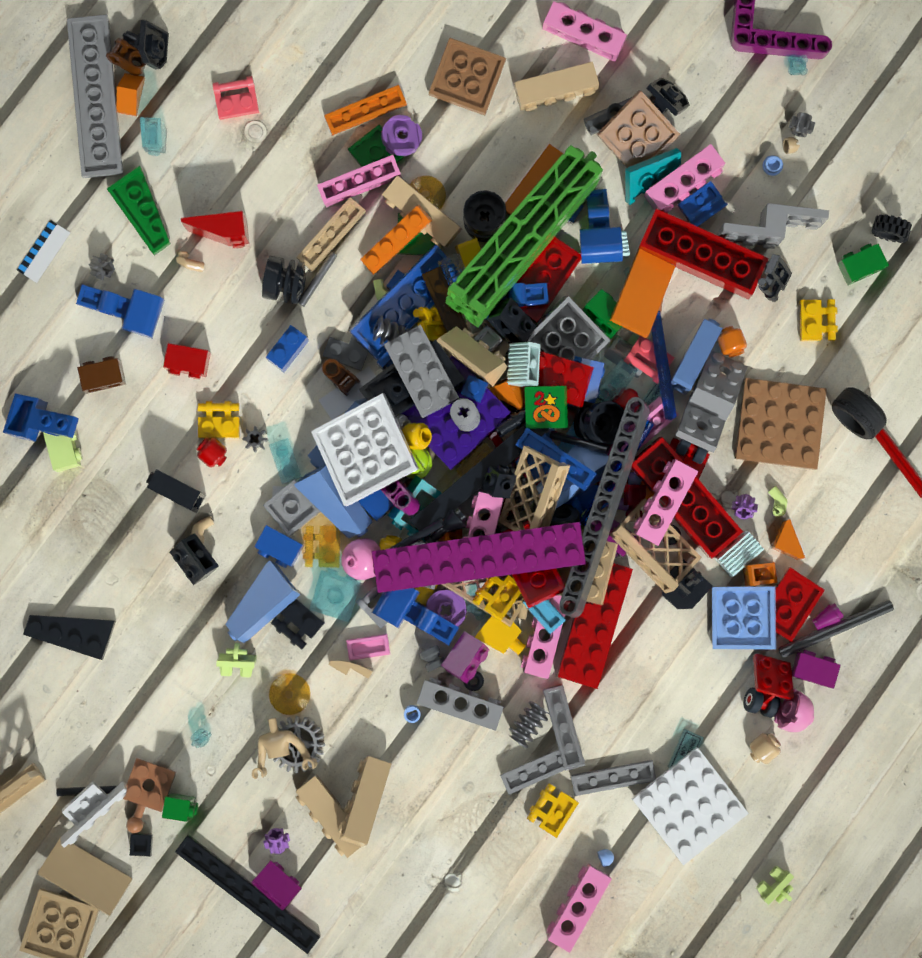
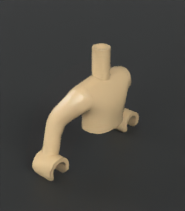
(277, 745)

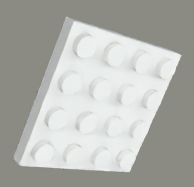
(364, 450)
(690, 806)

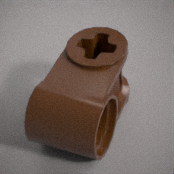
(125, 57)
(341, 377)

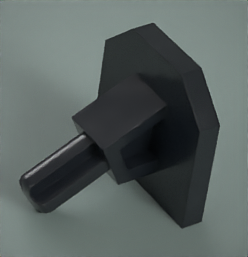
(151, 43)
(668, 97)
(395, 391)
(690, 589)

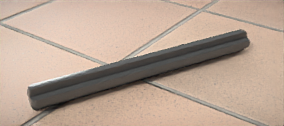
(835, 629)

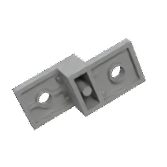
(773, 225)
(711, 401)

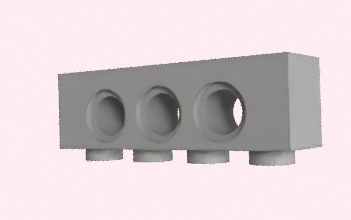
(488, 720)

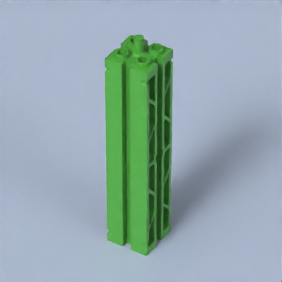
(524, 235)

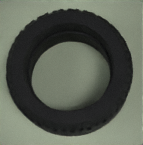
(859, 413)

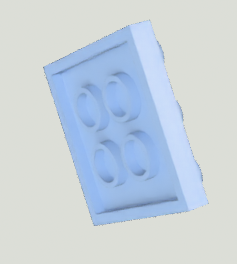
(744, 617)

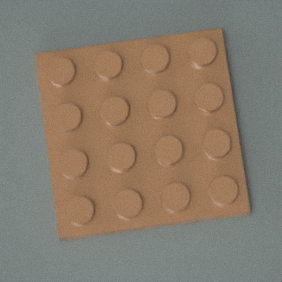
(780, 424)

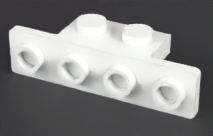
(88, 807)

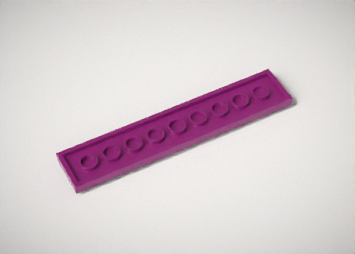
(479, 557)

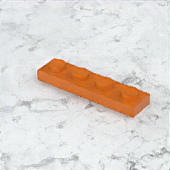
(365, 110)
(396, 239)

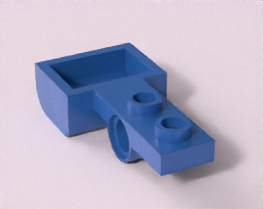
(600, 241)
(528, 294)
(139, 312)
(30, 416)
(401, 606)

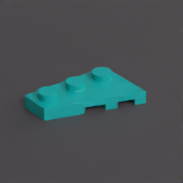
(646, 173)

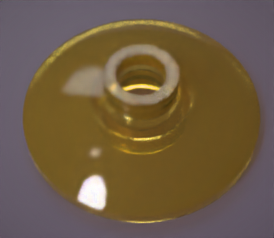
(433, 186)
(300, 692)

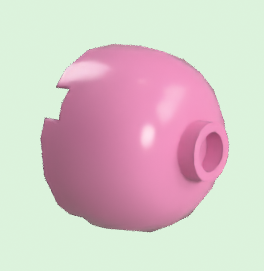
(358, 559)
(796, 713)

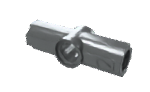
(598, 120)

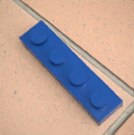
(577, 474)

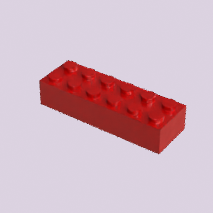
(703, 254)
(699, 512)
(593, 633)

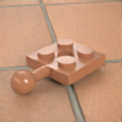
(152, 799)

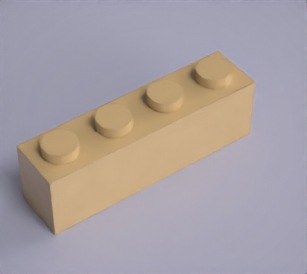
(556, 86)
(406, 198)
(365, 801)
(327, 811)

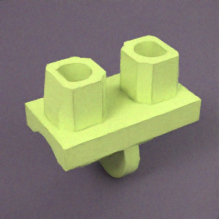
(236, 658)
(782, 879)

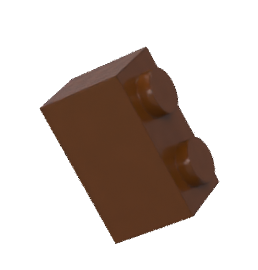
(101, 375)

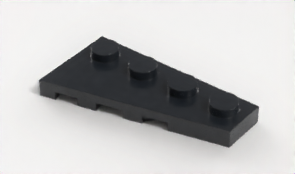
(76, 634)

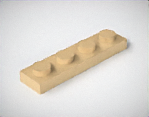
(331, 234)

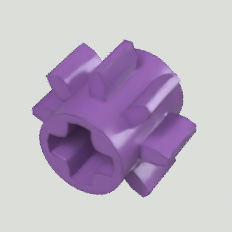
(744, 506)
(276, 841)

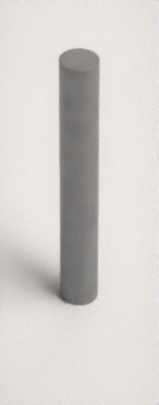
(317, 279)

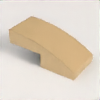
(345, 666)

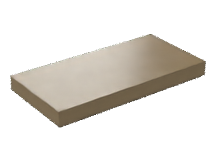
(85, 877)

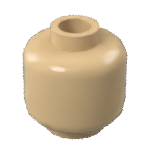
(765, 748)

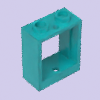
(414, 487)

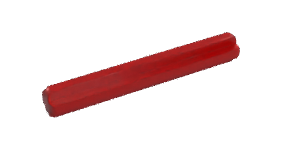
(900, 461)

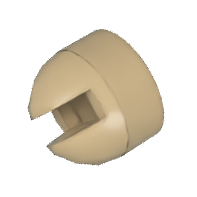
(790, 145)

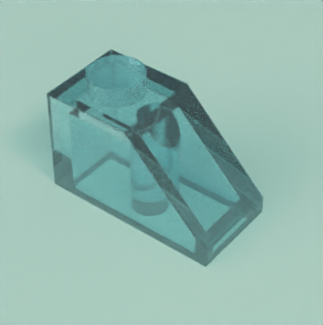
(153, 135)
(616, 381)

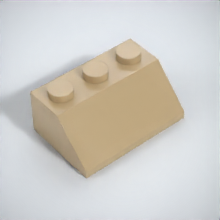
(473, 354)

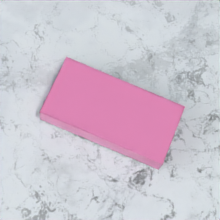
(368, 647)

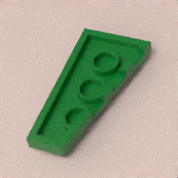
(138, 205)

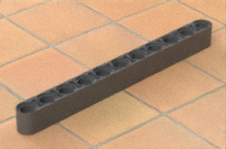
(603, 496)

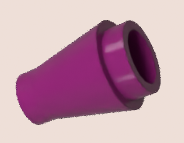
(827, 617)

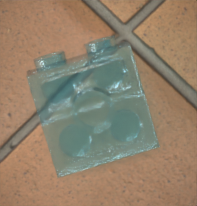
(335, 595)

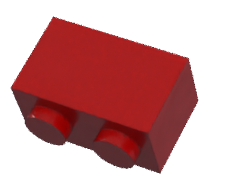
(186, 360)

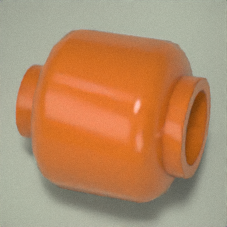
(732, 342)

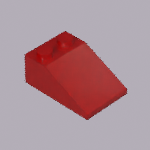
(224, 228)

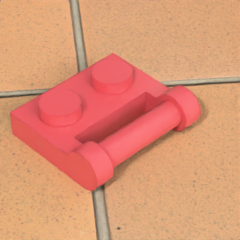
(237, 104)
(644, 350)

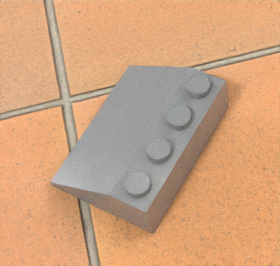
(566, 332)

